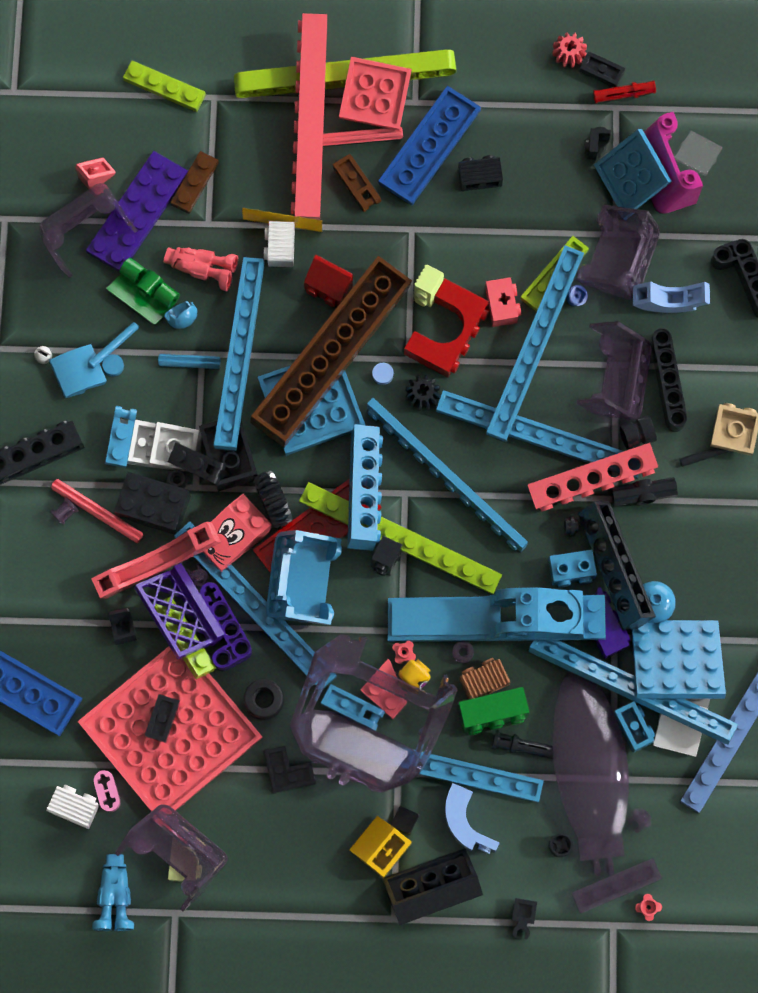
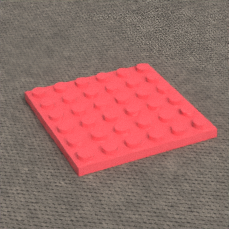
(202, 742)

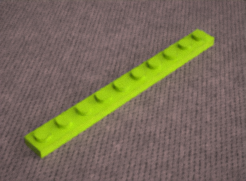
(412, 543)

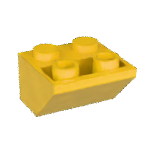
(380, 846)

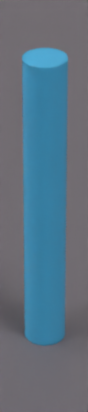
(113, 345)

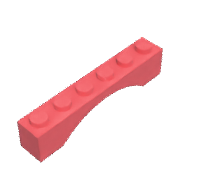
(178, 550)

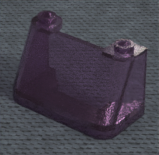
(621, 252)

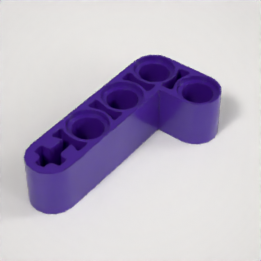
(225, 622)

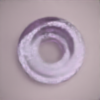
(463, 645)

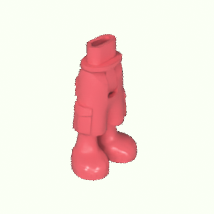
(199, 264)

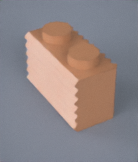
(484, 680)

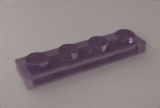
(616, 886)

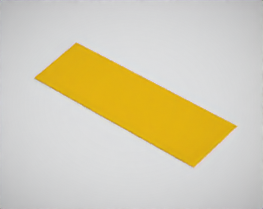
(265, 217)

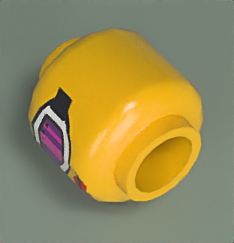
(415, 673)

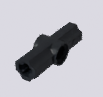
(644, 491)

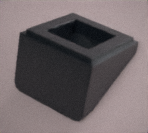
(405, 820)

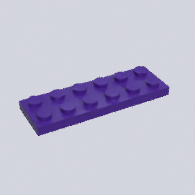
(144, 205)

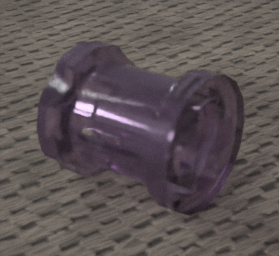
(64, 511)

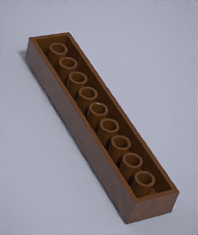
(330, 351)

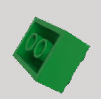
(493, 711)

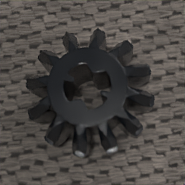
(431, 394)

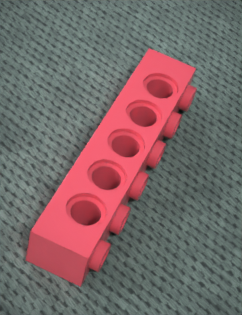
(643, 454)

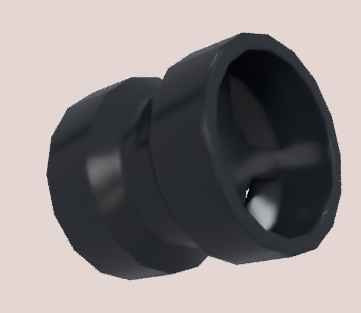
(558, 843)

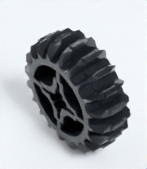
(273, 499)

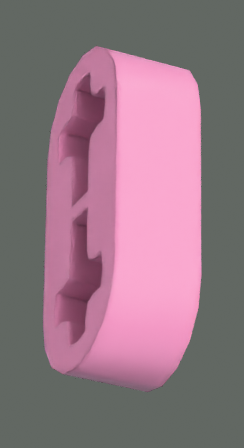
(101, 792)

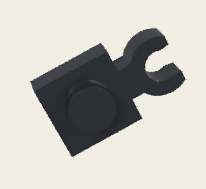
(523, 913)

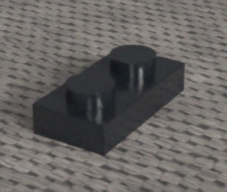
(602, 69)
(162, 718)

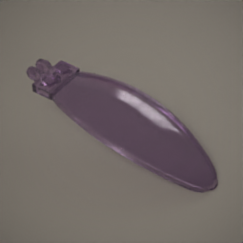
(591, 769)

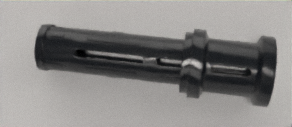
(514, 744)

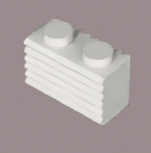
(280, 244)
(73, 806)

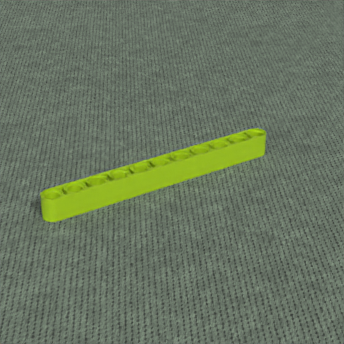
(283, 79)

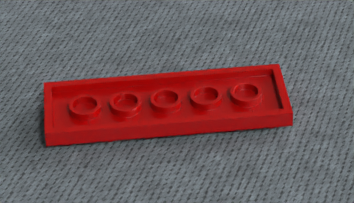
(309, 521)

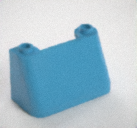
(301, 577)

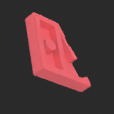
(383, 699)

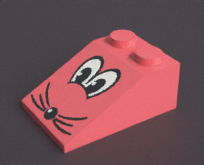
(239, 529)

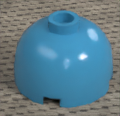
(661, 600)

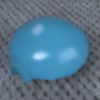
(181, 315)

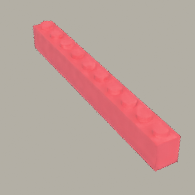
(311, 116)

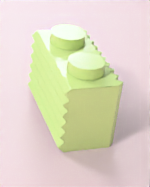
(427, 285)

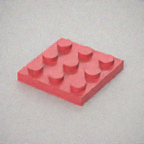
(375, 93)

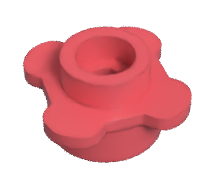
(400, 657)
(655, 907)

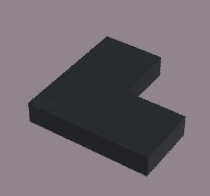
(285, 777)

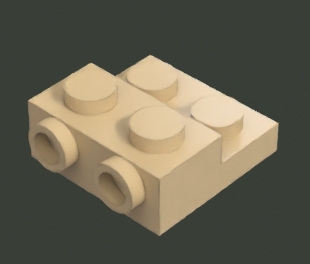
(735, 429)

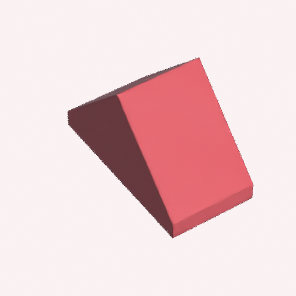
(94, 172)

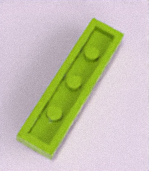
(164, 86)
(536, 291)
(197, 662)

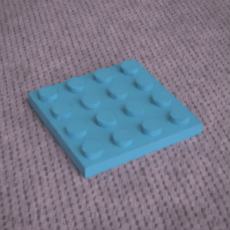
(329, 420)
(678, 660)

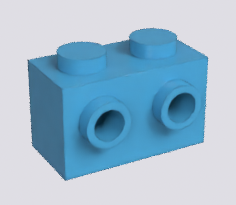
(572, 568)
(634, 727)

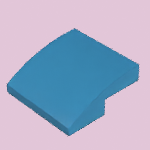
(74, 372)

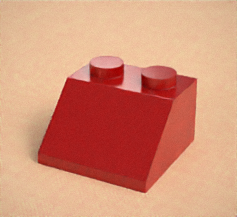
(328, 281)

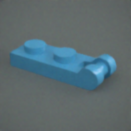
(120, 437)
(351, 707)

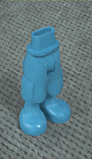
(115, 892)

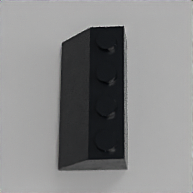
(432, 886)

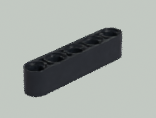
(671, 370)

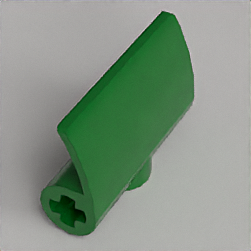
(143, 291)

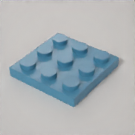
(633, 171)

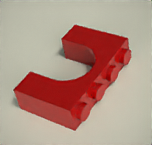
(445, 356)

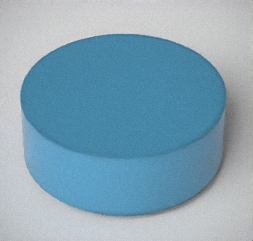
(113, 365)

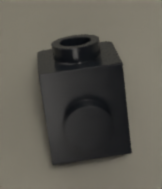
(591, 144)
(122, 626)

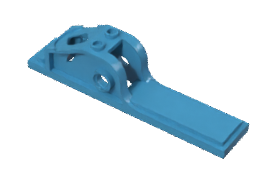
(480, 617)

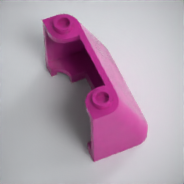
(685, 185)

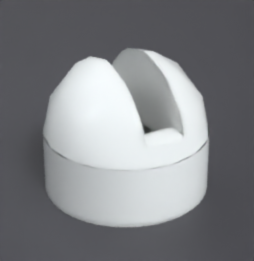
(41, 358)

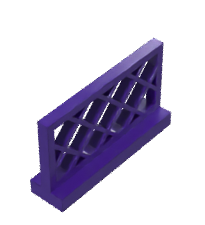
(195, 605)

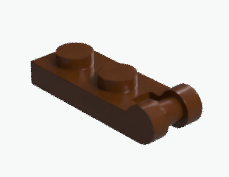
(356, 182)

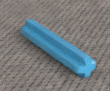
(189, 361)

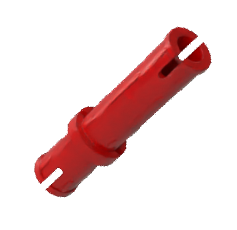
(633, 90)

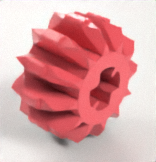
(569, 57)

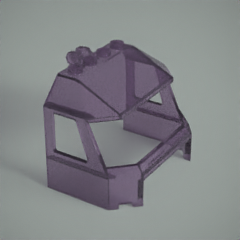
(352, 747)

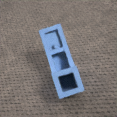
(670, 299)
(457, 822)

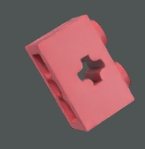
(499, 313)

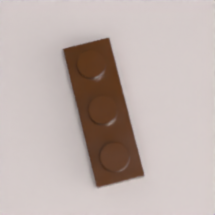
(194, 182)

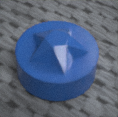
(577, 295)

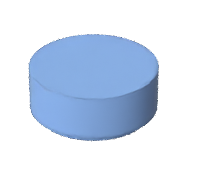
(382, 373)

